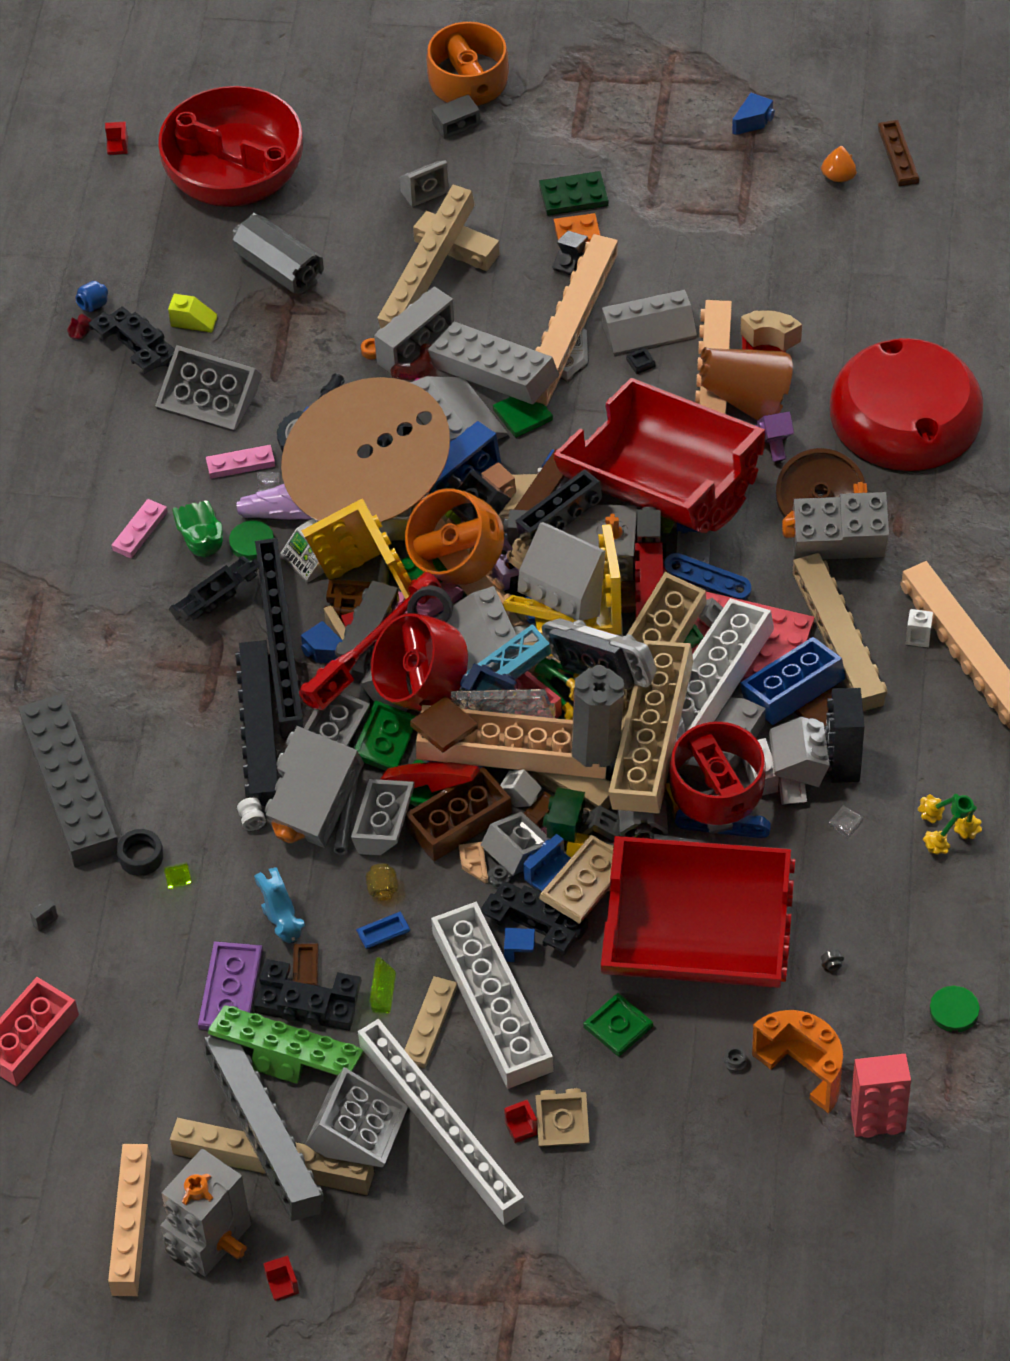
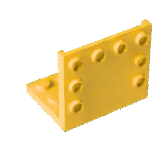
(351, 539)
(610, 608)

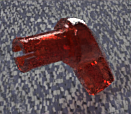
(416, 369)

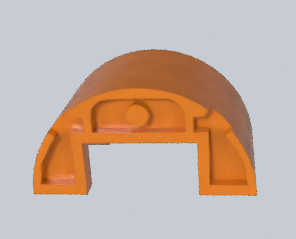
(808, 1042)

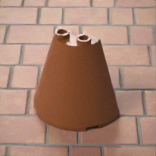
(748, 378)

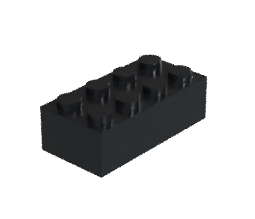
(845, 734)

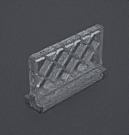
(534, 707)

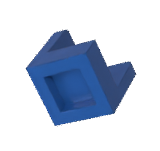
(518, 941)

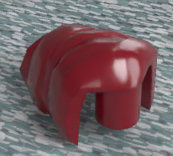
(79, 327)

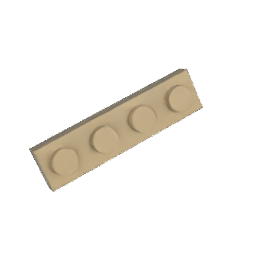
(430, 1020)

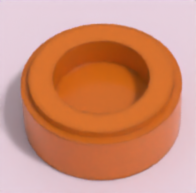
(368, 348)

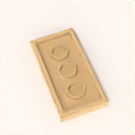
(581, 880)

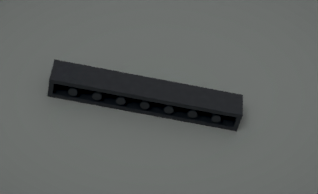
(258, 720)

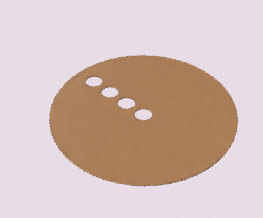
(323, 446)

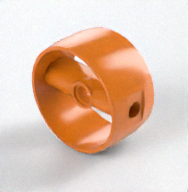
(461, 45)
(482, 533)

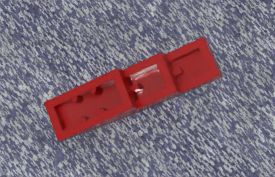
(435, 774)

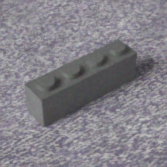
(376, 606)

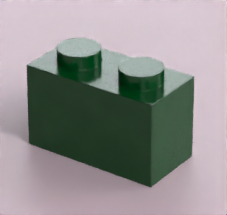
(565, 814)

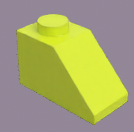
(191, 314)

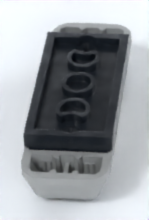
(585, 647)

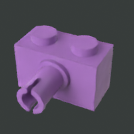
(776, 428)

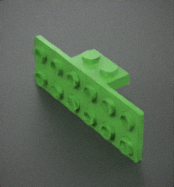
(282, 1048)

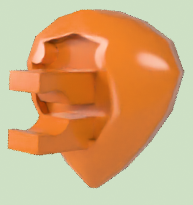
(839, 166)

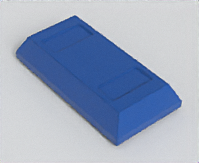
(383, 930)

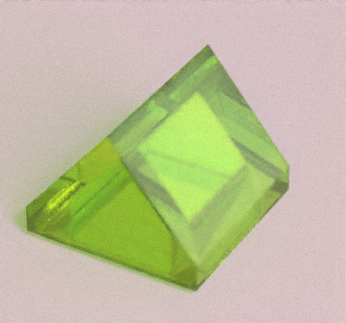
(177, 874)

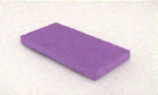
(230, 980)

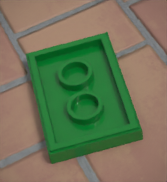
(385, 736)

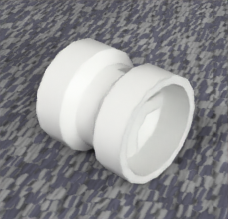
(251, 814)

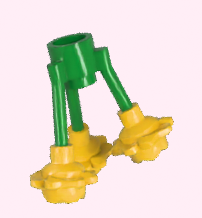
(549, 669)
(963, 818)

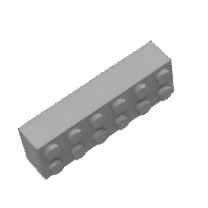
(493, 362)

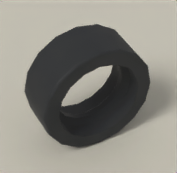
(432, 591)
(142, 867)

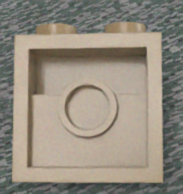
(562, 1118)

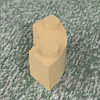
(771, 329)

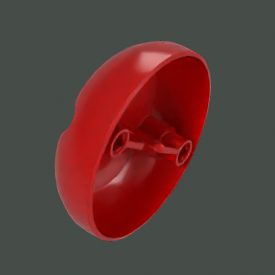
(231, 145)
(906, 405)

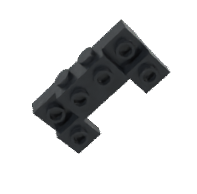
(138, 335)
(215, 588)
(535, 914)
(304, 1001)

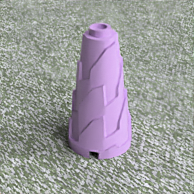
(271, 504)

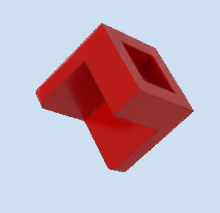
(116, 138)
(521, 1121)
(281, 1278)

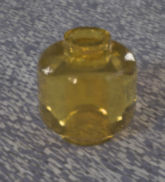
(382, 881)

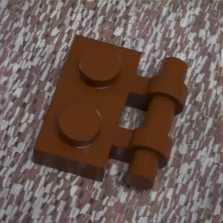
(345, 592)

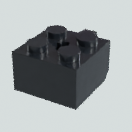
(481, 487)

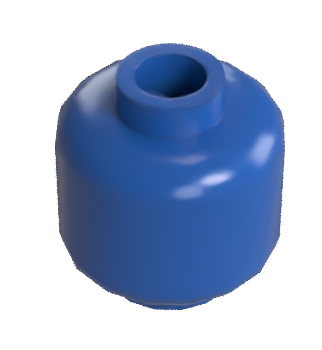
(92, 296)

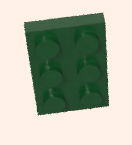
(573, 193)

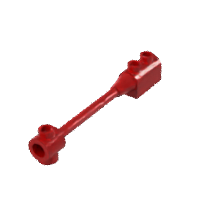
(336, 674)

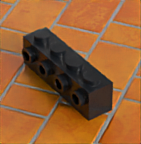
(561, 506)

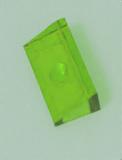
(382, 987)

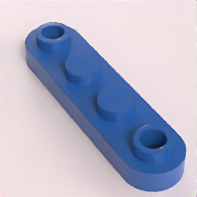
(708, 576)
(749, 826)

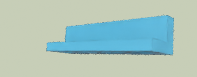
(523, 662)

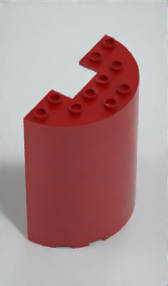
(668, 456)
(698, 912)

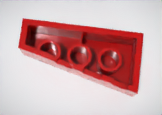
(648, 571)

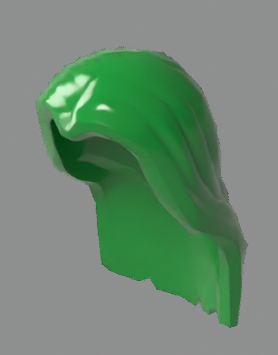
(199, 528)

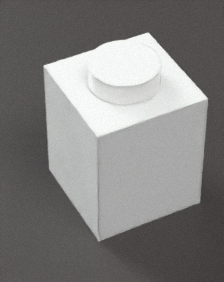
(521, 788)

